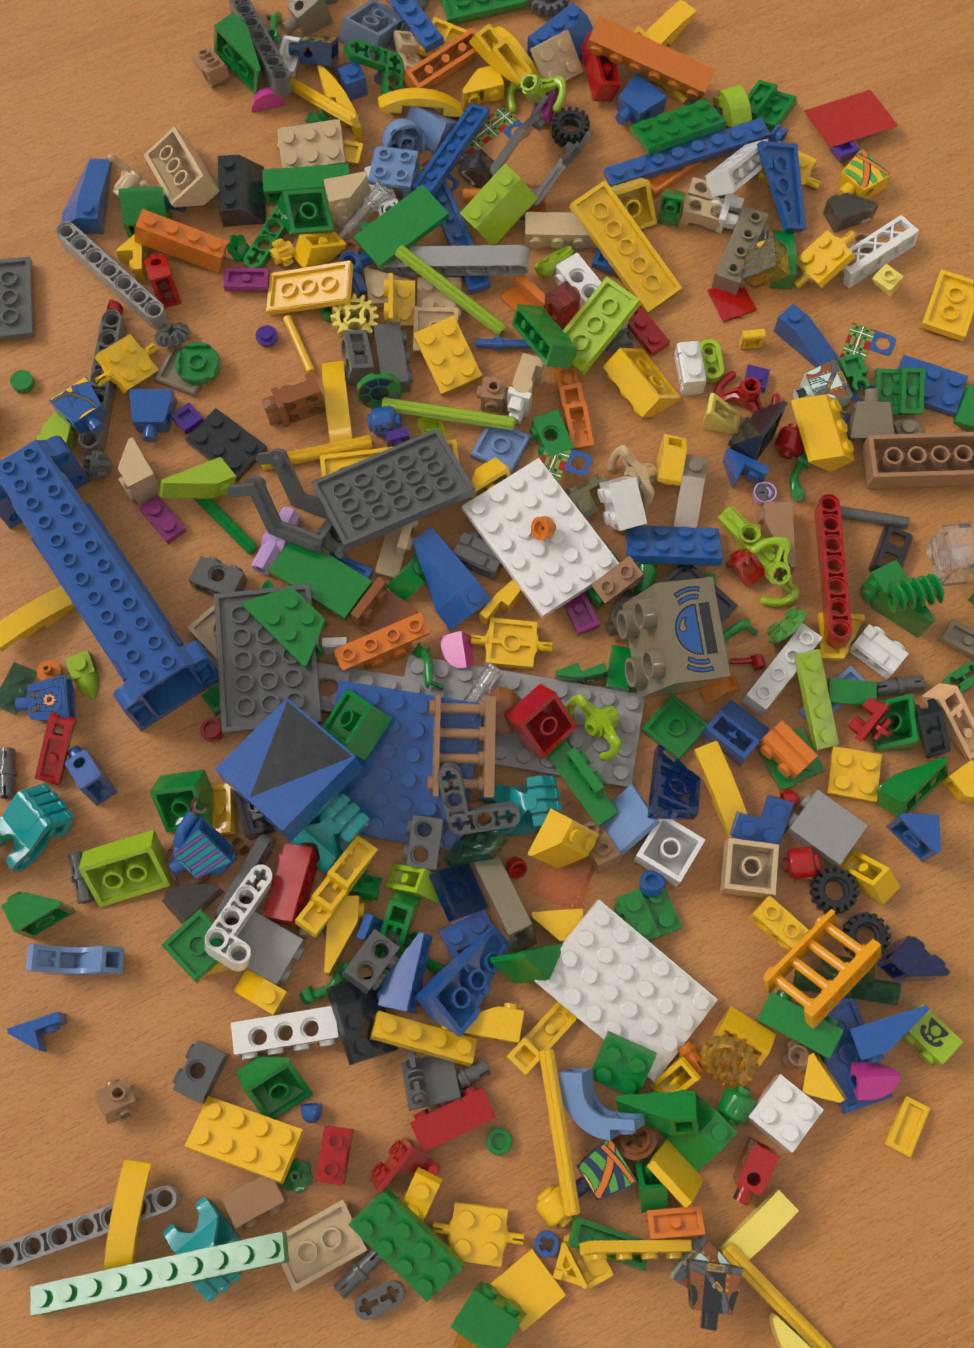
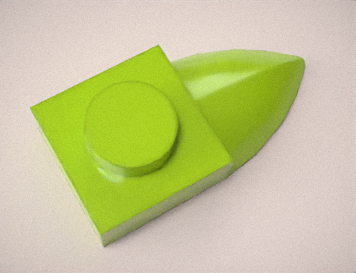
(84, 673)

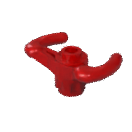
(745, 395)

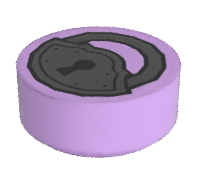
(764, 492)

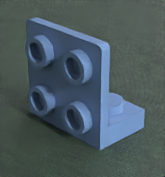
(395, 168)

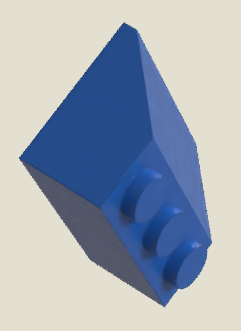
(570, 19)

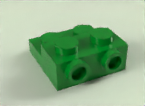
(648, 915)

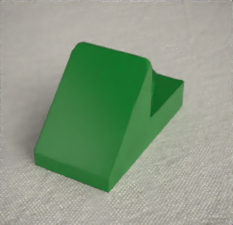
(408, 579)

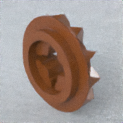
(634, 1152)

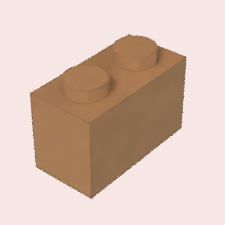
(254, 1200)

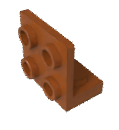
(380, 608)

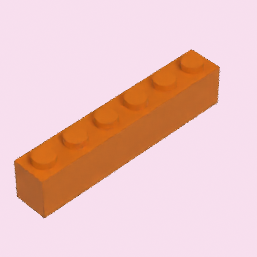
(649, 58)

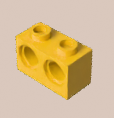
(778, 924)

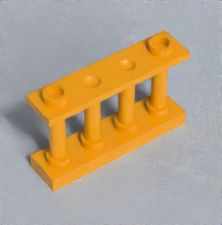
(832, 991)

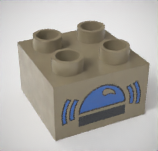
(673, 638)

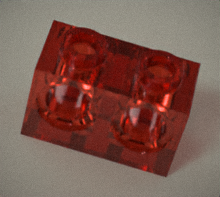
(562, 303)

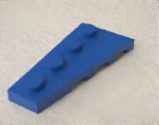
(784, 178)

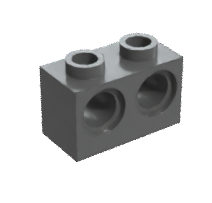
(356, 355)
(431, 843)
(367, 959)

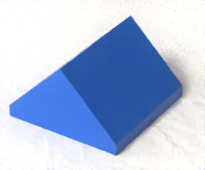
(918, 833)

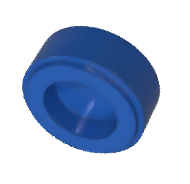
(652, 883)

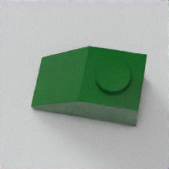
(650, 1190)

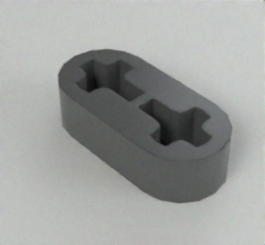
(382, 1306)

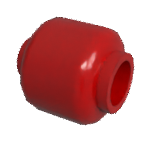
(789, 442)
(802, 863)

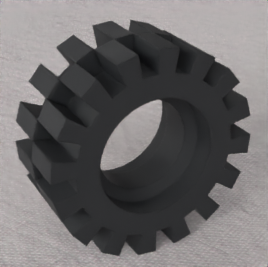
(569, 117)
(841, 877)
(872, 922)

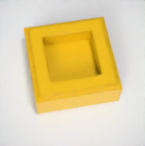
(752, 339)

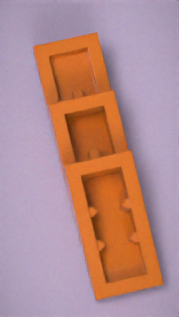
(574, 407)

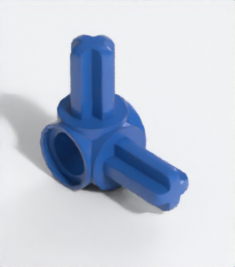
(359, 261)

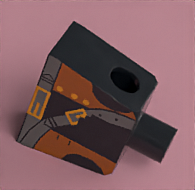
(712, 1289)

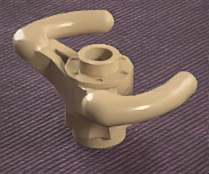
(128, 176)
(645, 473)

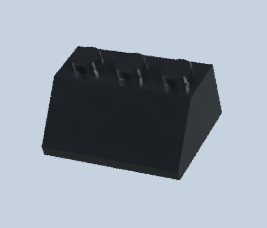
(240, 191)

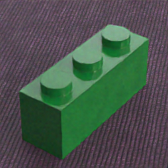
(790, 1021)

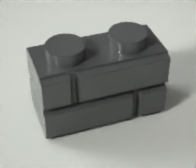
(477, 555)

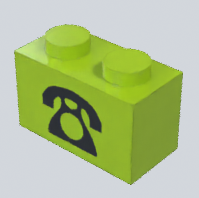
(932, 1039)

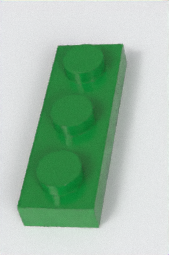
(585, 1230)

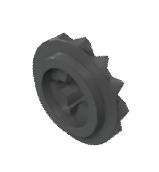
(172, 335)

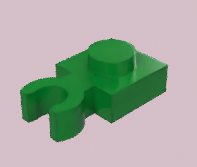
(854, 370)

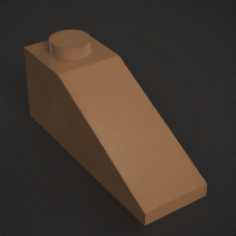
(778, 521)

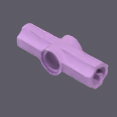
(271, 545)

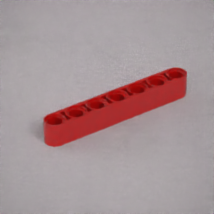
(830, 579)

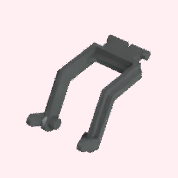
(535, 122)
(256, 488)

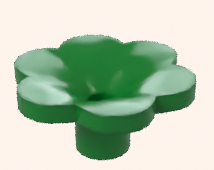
(237, 247)
(304, 1177)

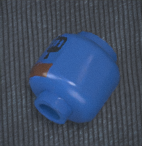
(383, 420)

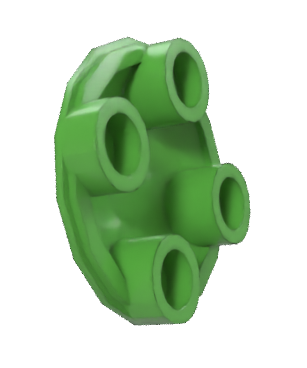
(788, 626)

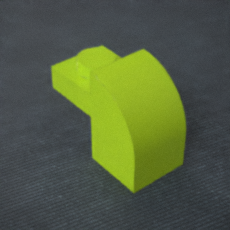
(734, 105)

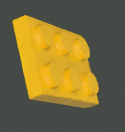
(950, 306)
(447, 355)

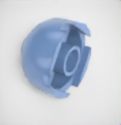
(404, 135)

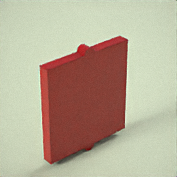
(730, 305)

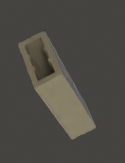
(506, 904)

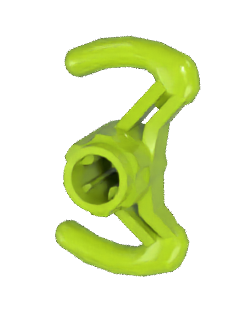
(535, 88)
(784, 547)
(598, 723)

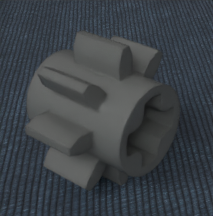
(622, 340)
(97, 465)

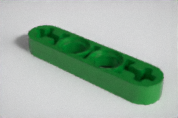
(265, 236)

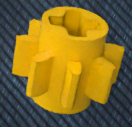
(282, 252)

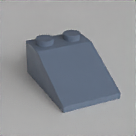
(371, 24)

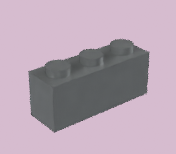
(391, 352)

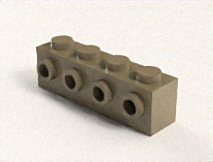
(746, 232)

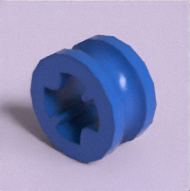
(778, 134)
(548, 1234)

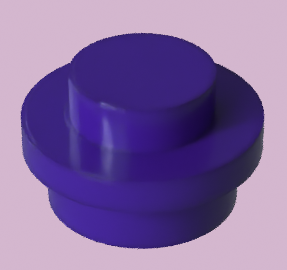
(266, 336)

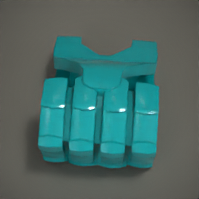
(534, 800)
(32, 820)
(333, 829)
(211, 1231)

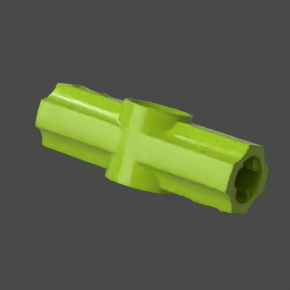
(738, 526)

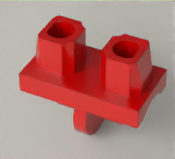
(877, 710)

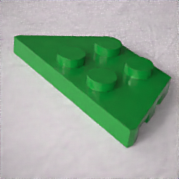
(288, 621)

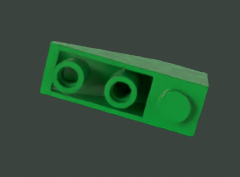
(667, 1111)

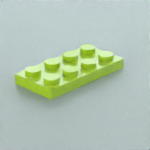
(600, 322)

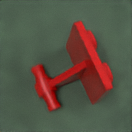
(403, 1159)

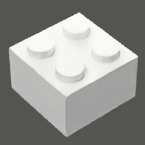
(622, 503)
(669, 850)
(784, 1113)

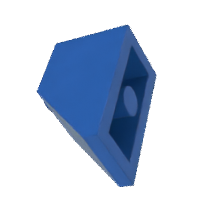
(351, 80)

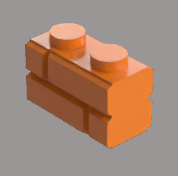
(787, 750)

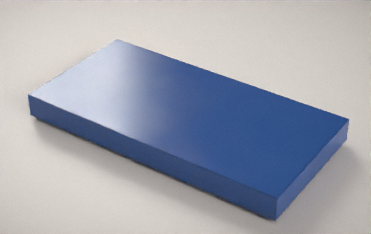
(846, 1053)

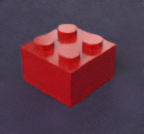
(541, 721)

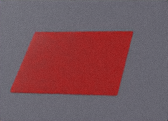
(850, 118)

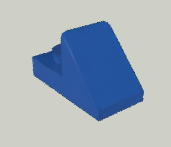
(739, 464)
(32, 1031)

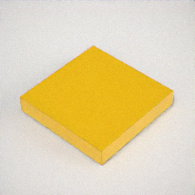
(676, 1173)
(530, 1286)

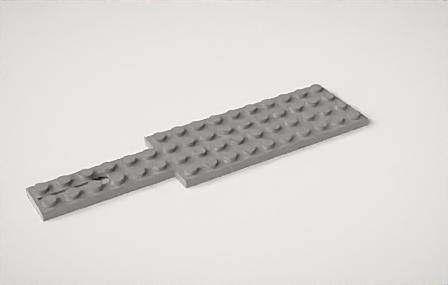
(508, 747)

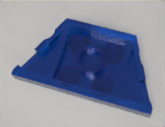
(672, 789)

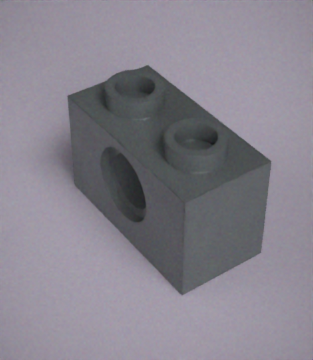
(208, 569)
(213, 1061)

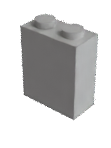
(825, 828)
(271, 948)

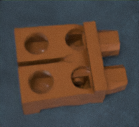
(295, 402)

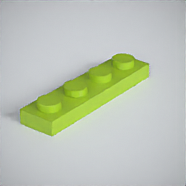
(816, 699)

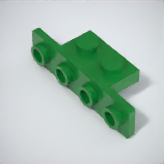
(582, 781)

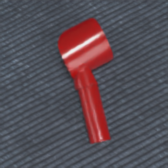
(757, 661)

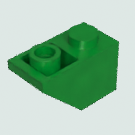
(671, 207)

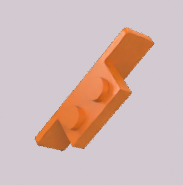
(382, 644)

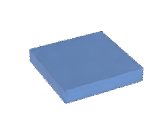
(503, 444)
(631, 820)

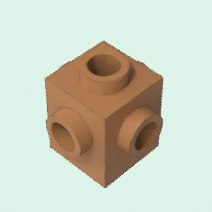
(492, 393)
(117, 1100)

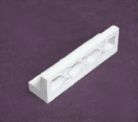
(882, 252)

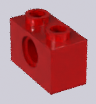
(334, 1155)

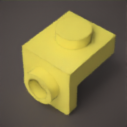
(887, 279)

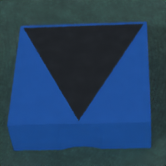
(289, 769)

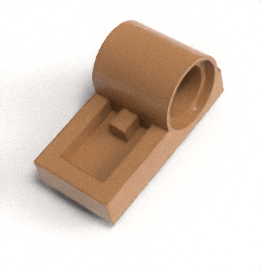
(212, 67)
(618, 579)
(604, 852)

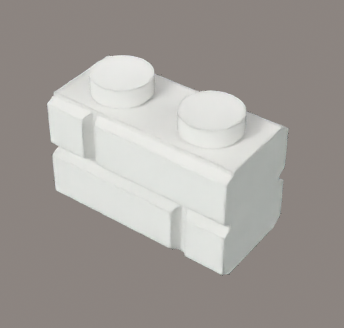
(690, 368)
(878, 651)

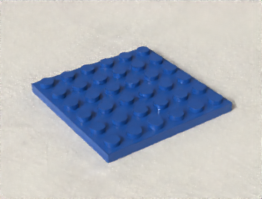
(396, 771)

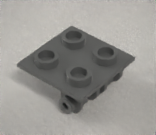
(429, 1081)

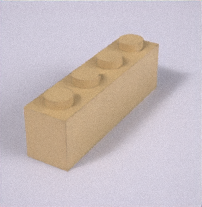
(555, 231)

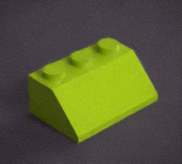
(499, 205)
(125, 868)

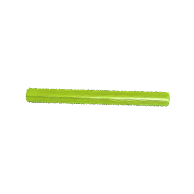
(450, 290)
(451, 414)

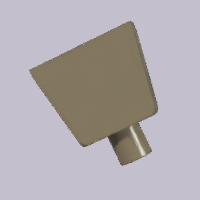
(307, 16)
(870, 417)

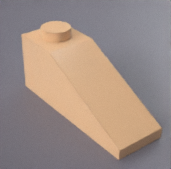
(957, 716)

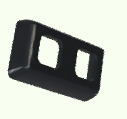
(885, 546)

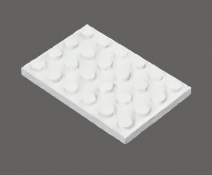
(544, 570)
(627, 986)

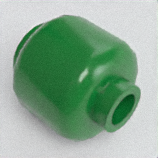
(736, 1104)

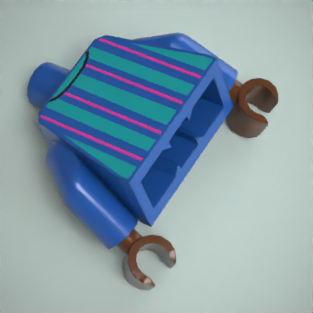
(202, 847)

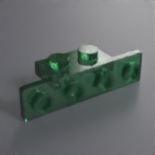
(866, 989)

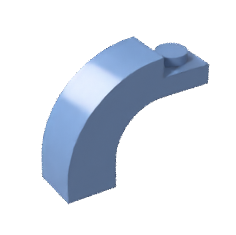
(75, 960)
(587, 1110)

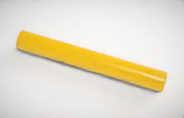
(298, 344)

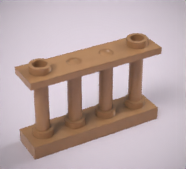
(485, 733)

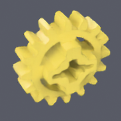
(356, 309)

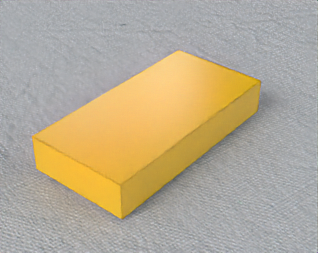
(907, 1126)

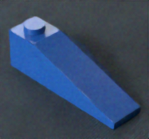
(90, 197)
(451, 585)
(459, 988)

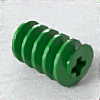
(914, 590)

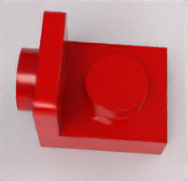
(746, 566)

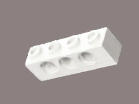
(735, 170)
(574, 270)
(780, 671)
(244, 1032)

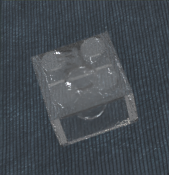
(952, 554)

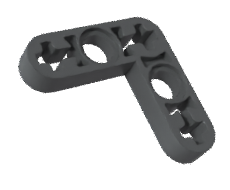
(463, 810)

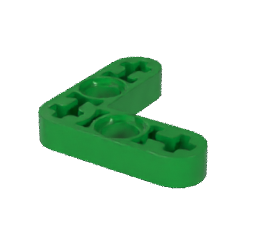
(383, 63)

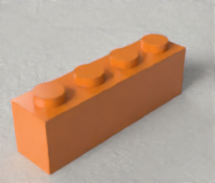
(442, 63)
(180, 241)

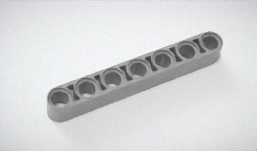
(467, 260)
(103, 266)
(75, 1229)

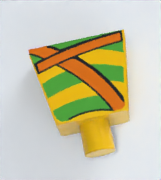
(863, 176)

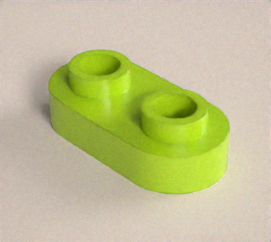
(548, 265)
(712, 362)

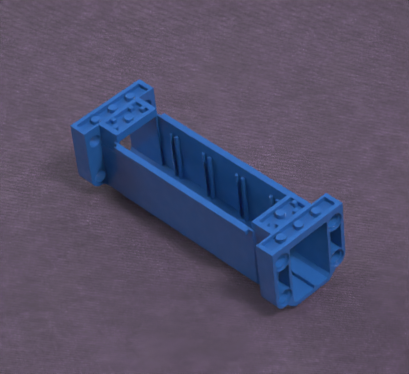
(144, 648)

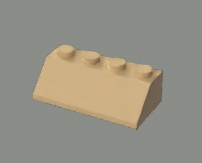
(181, 171)

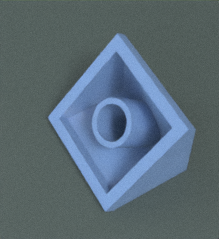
(433, 125)

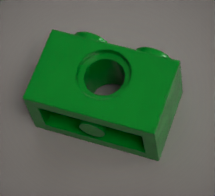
(550, 425)

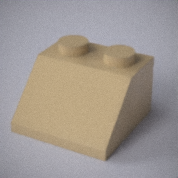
(345, 195)
(137, 475)

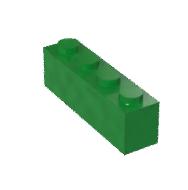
(298, 178)
(544, 336)

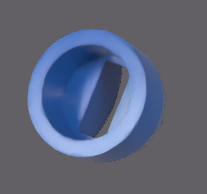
(311, 1112)

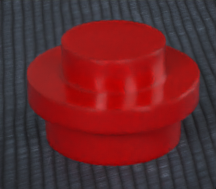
(211, 730)

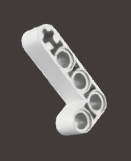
(242, 913)

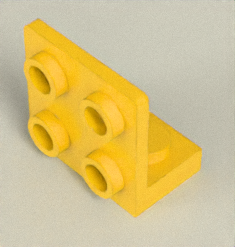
(400, 301)

